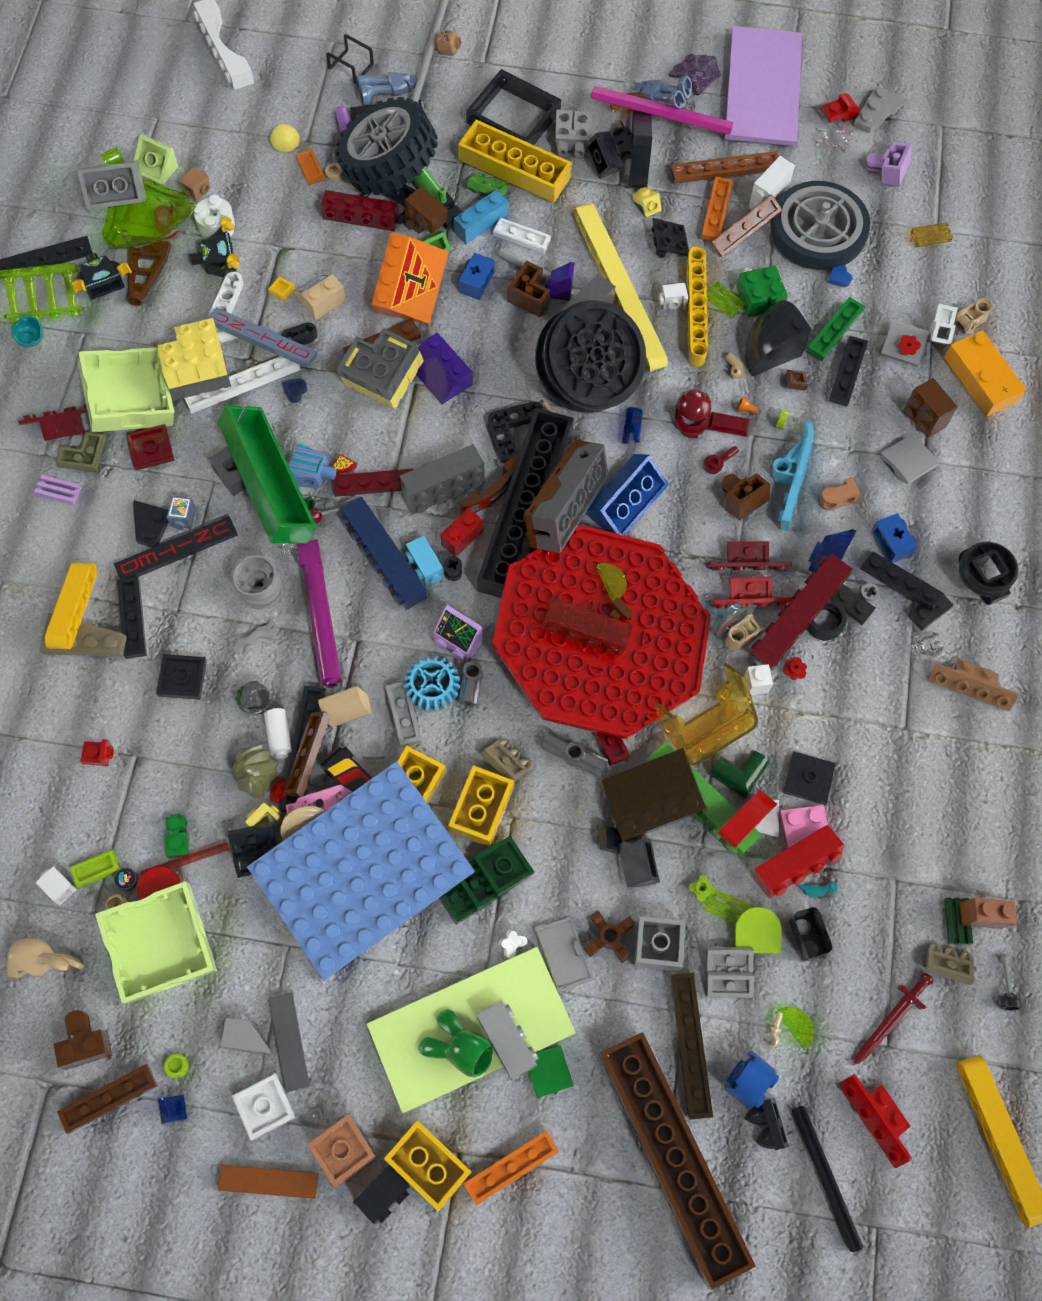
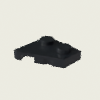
(149, 523)

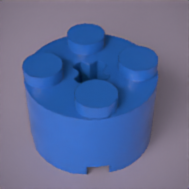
(751, 1080)

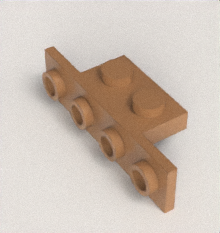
(974, 682)

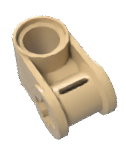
(974, 314)
(746, 630)

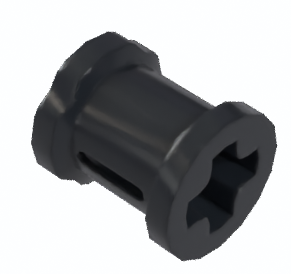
(452, 568)

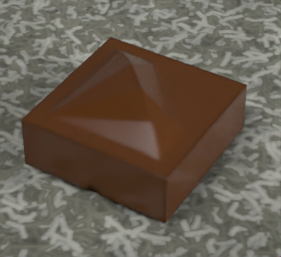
(796, 380)

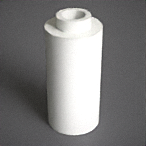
(277, 733)

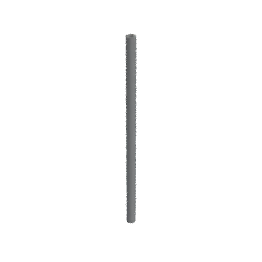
(429, 51)

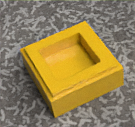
(281, 288)

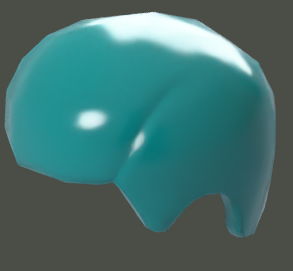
(27, 331)

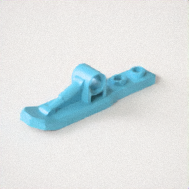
(795, 467)

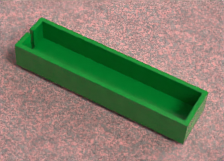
(266, 475)

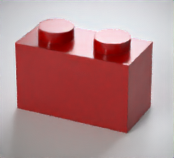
(462, 532)

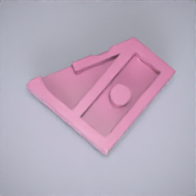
(801, 823)

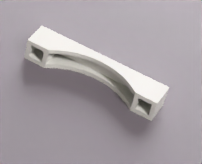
(235, 66)

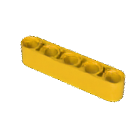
(71, 606)

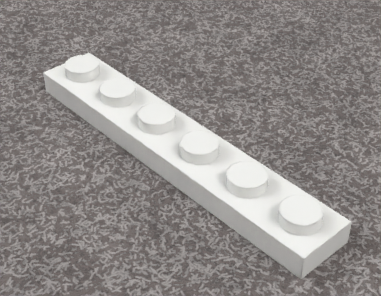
(244, 382)

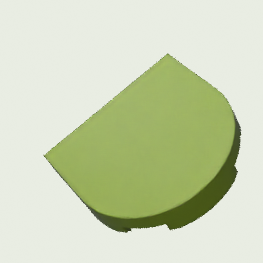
(758, 929)

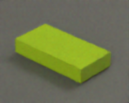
(94, 869)

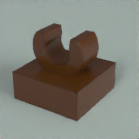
(621, 610)

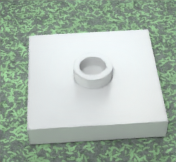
(263, 1107)

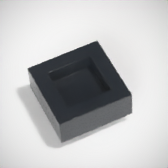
(609, 839)

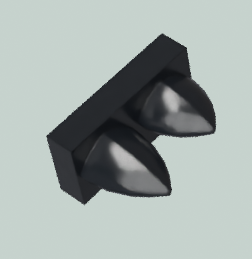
(768, 1114)

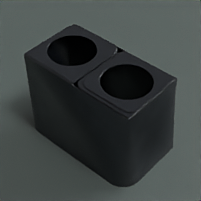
(818, 928)

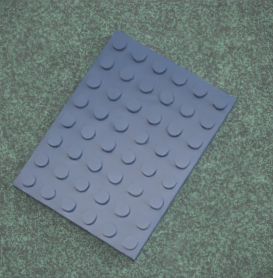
(360, 870)

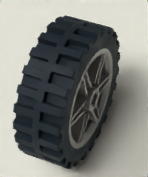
(386, 146)

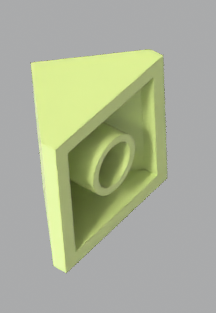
(155, 159)

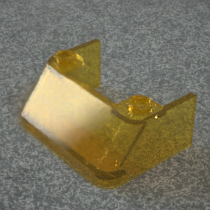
(718, 725)

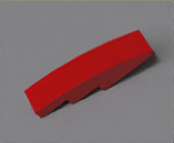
(747, 818)

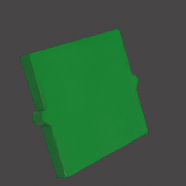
(551, 1072)

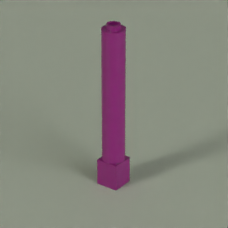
(319, 613)

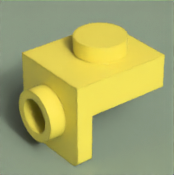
(648, 200)
(262, 814)

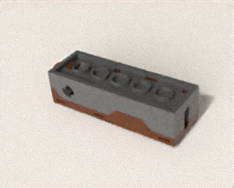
(566, 496)

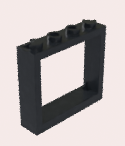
(522, 90)

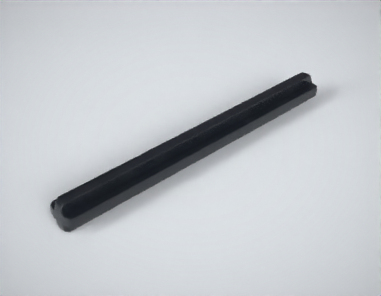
(827, 1179)

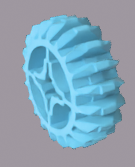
(442, 670)

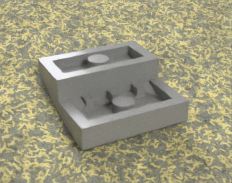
(895, 332)
(909, 459)
(729, 972)

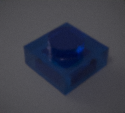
(172, 1109)

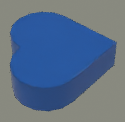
(840, 276)

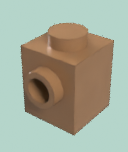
(195, 183)

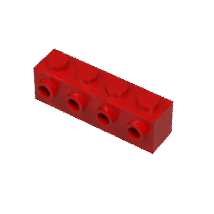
(798, 862)

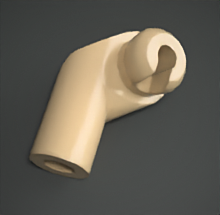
(737, 365)

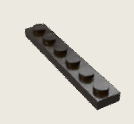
(691, 1046)

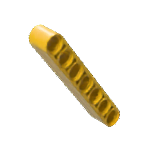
(697, 306)
(1002, 1139)

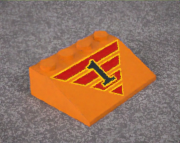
(409, 279)

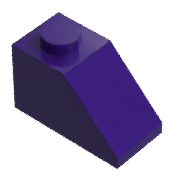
(561, 282)

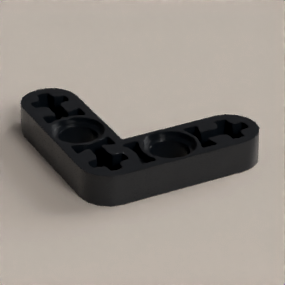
(504, 427)

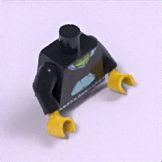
(218, 251)
(100, 276)

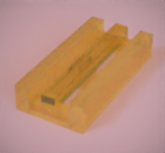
(930, 232)

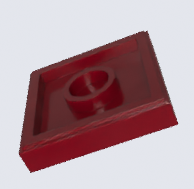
(150, 447)

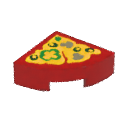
(344, 465)

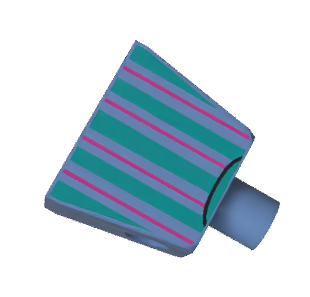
(310, 467)

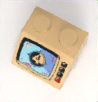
(321, 295)

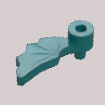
(816, 890)

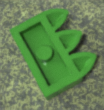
(486, 185)

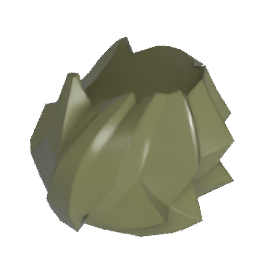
(254, 770)

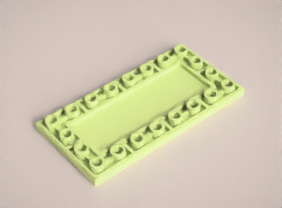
(519, 982)

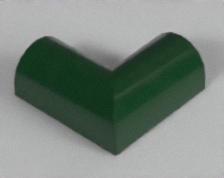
(741, 778)

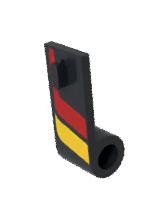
(345, 769)

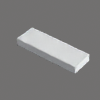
(522, 235)

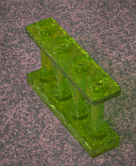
(47, 273)

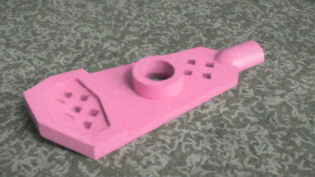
(328, 796)

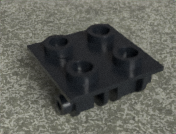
(669, 238)

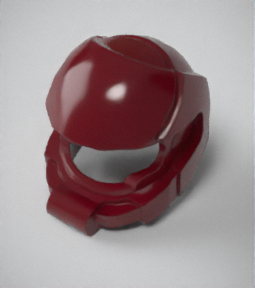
(693, 406)

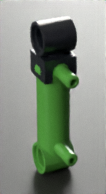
(429, 184)

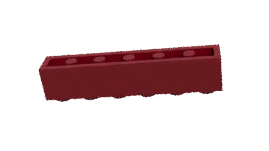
(802, 611)

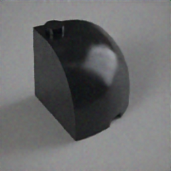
(776, 337)

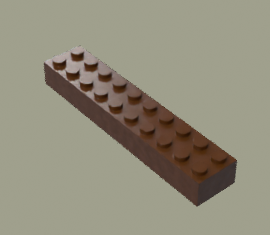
(676, 1162)

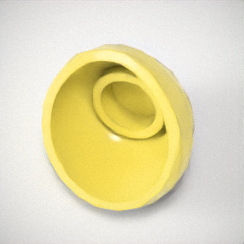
(284, 138)

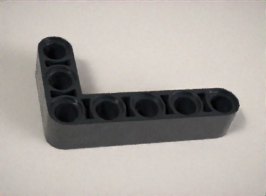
(640, 149)

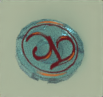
(733, 616)

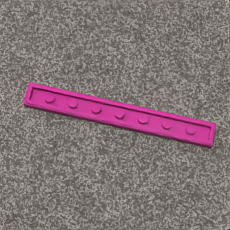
(661, 110)

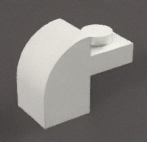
(942, 327)

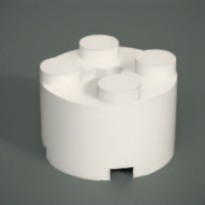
(209, 215)

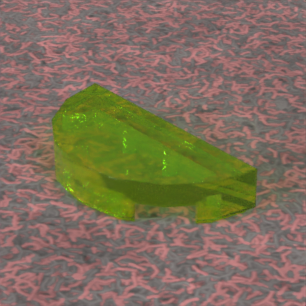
(613, 580)
(799, 1025)

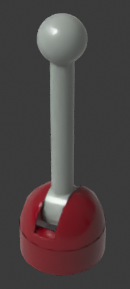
(317, 514)

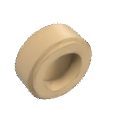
(334, 172)

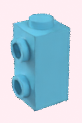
(425, 561)

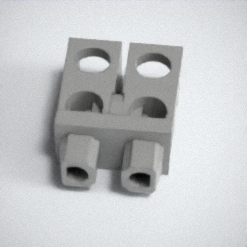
(572, 138)

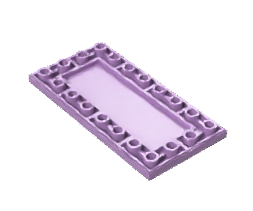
(764, 85)

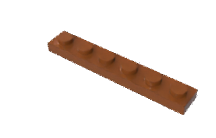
(722, 167)

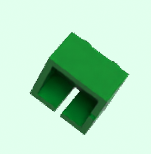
(758, 286)

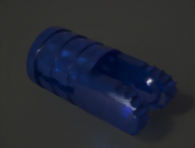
(632, 424)

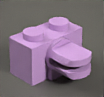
(892, 163)

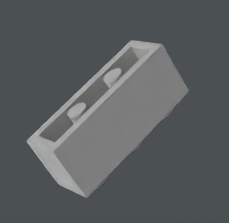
(507, 1040)

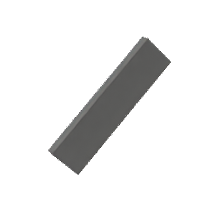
(289, 1042)

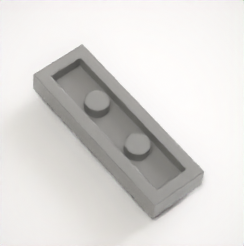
(403, 714)

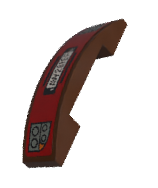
(495, 492)

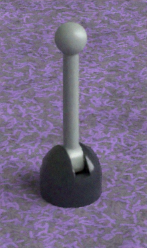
(1009, 1000)

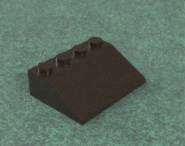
(654, 795)

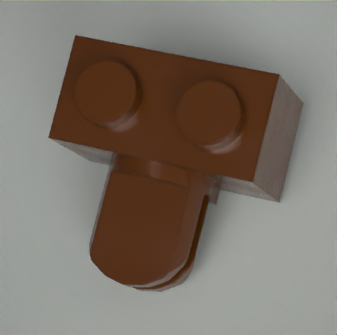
(745, 494)
(82, 1044)

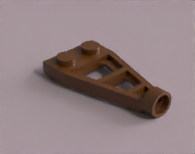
(157, 252)

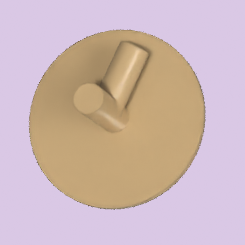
(298, 819)

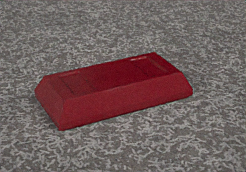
(728, 424)

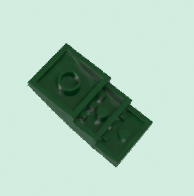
(495, 874)

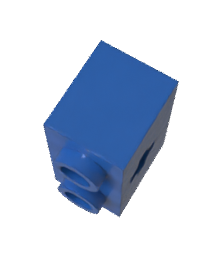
(476, 276)
(894, 538)

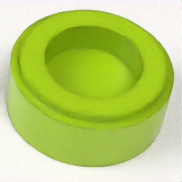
(782, 419)
(176, 1065)

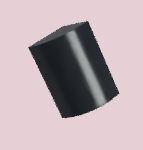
(638, 862)

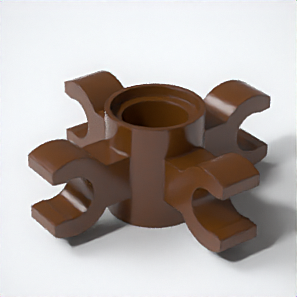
(620, 951)

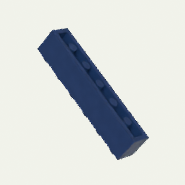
(383, 553)

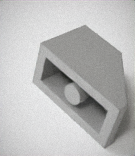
(243, 1036)

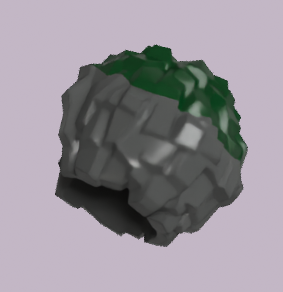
(253, 698)

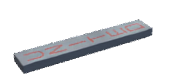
(263, 338)

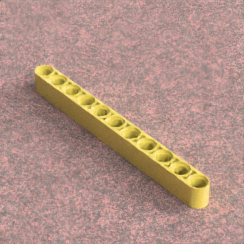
(614, 272)

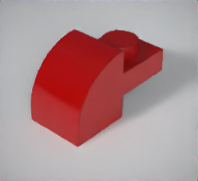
(843, 109)

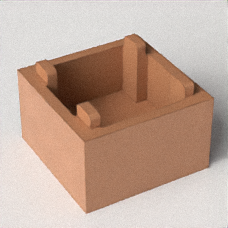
(342, 1150)

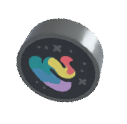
(125, 879)

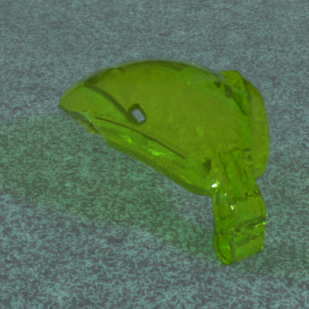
(146, 220)

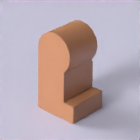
(840, 496)

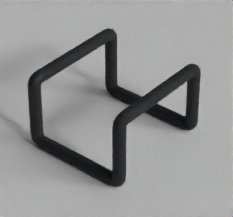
(339, 58)

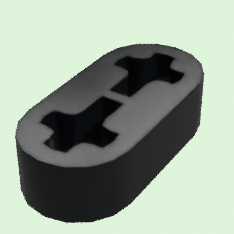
(299, 333)

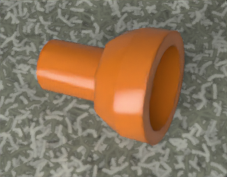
(745, 406)

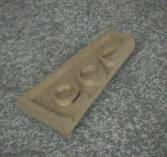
(90, 642)

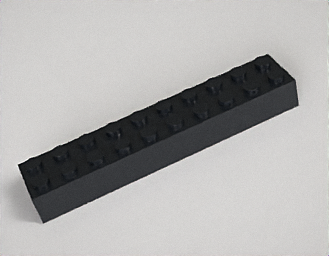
(539, 456)

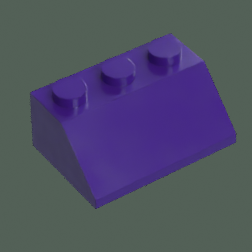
(443, 369)

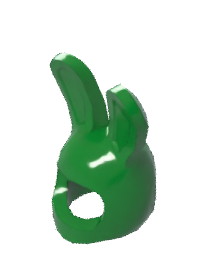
(462, 1049)

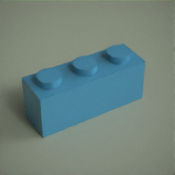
(481, 216)

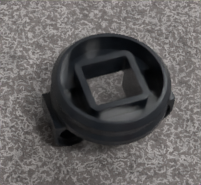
(971, 575)

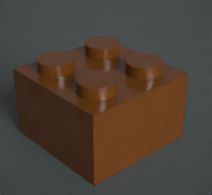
(930, 407)

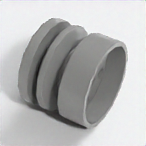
(257, 572)

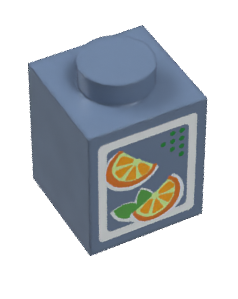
(181, 512)

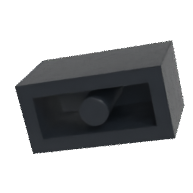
(382, 1195)

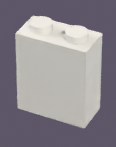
(773, 181)

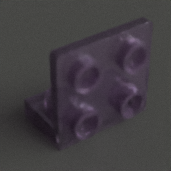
(700, 68)

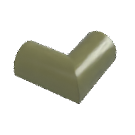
(85, 458)

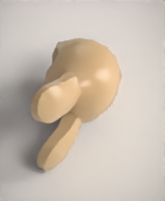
(36, 958)

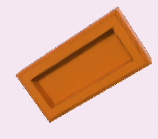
(310, 167)

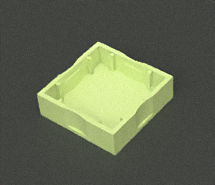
(125, 389)
(156, 942)

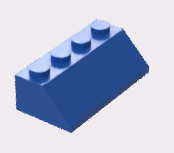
(628, 495)

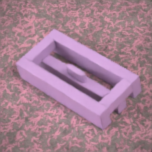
(76, 488)

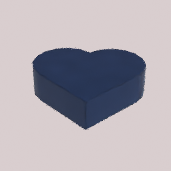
(295, 389)

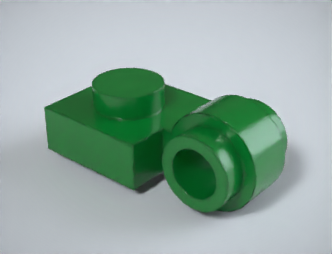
(178, 842)

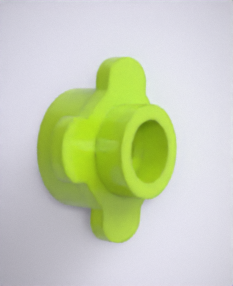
(702, 882)

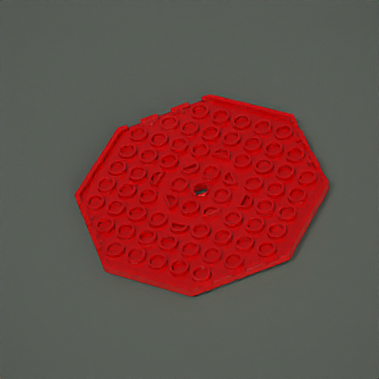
(587, 684)

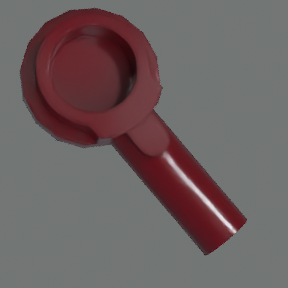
(714, 463)

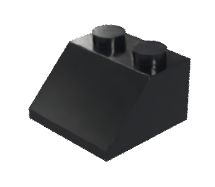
(604, 154)

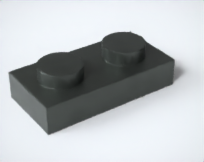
(853, 604)
(923, 617)

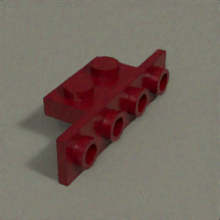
(60, 424)
(748, 554)

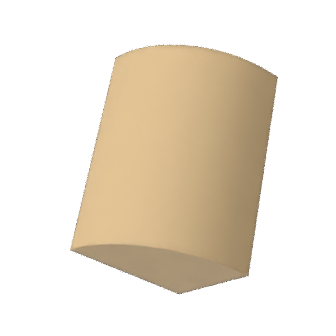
(345, 706)

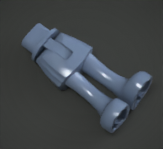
(393, 84)
(655, 90)

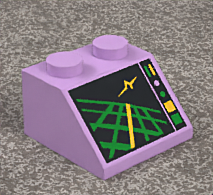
(458, 634)

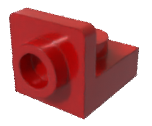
(97, 753)

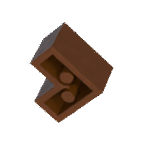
(424, 212)
(527, 291)

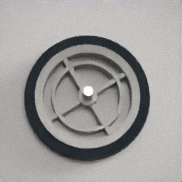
(820, 225)

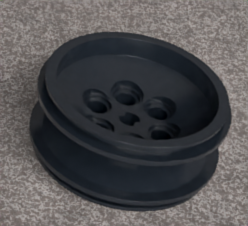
(566, 379)

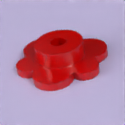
(912, 342)
(789, 669)
(277, 790)

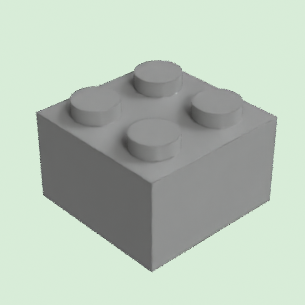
(659, 943)

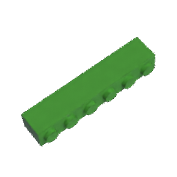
(718, 811)

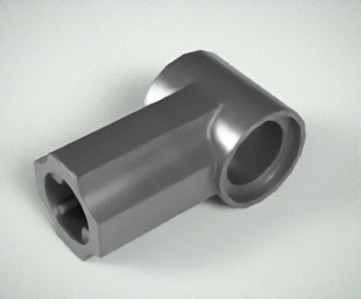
(470, 685)

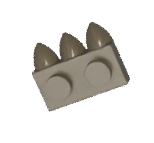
(506, 760)
(949, 965)

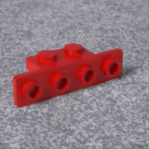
(751, 590)
(880, 1117)

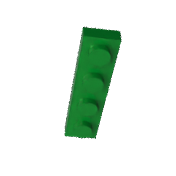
(835, 328)

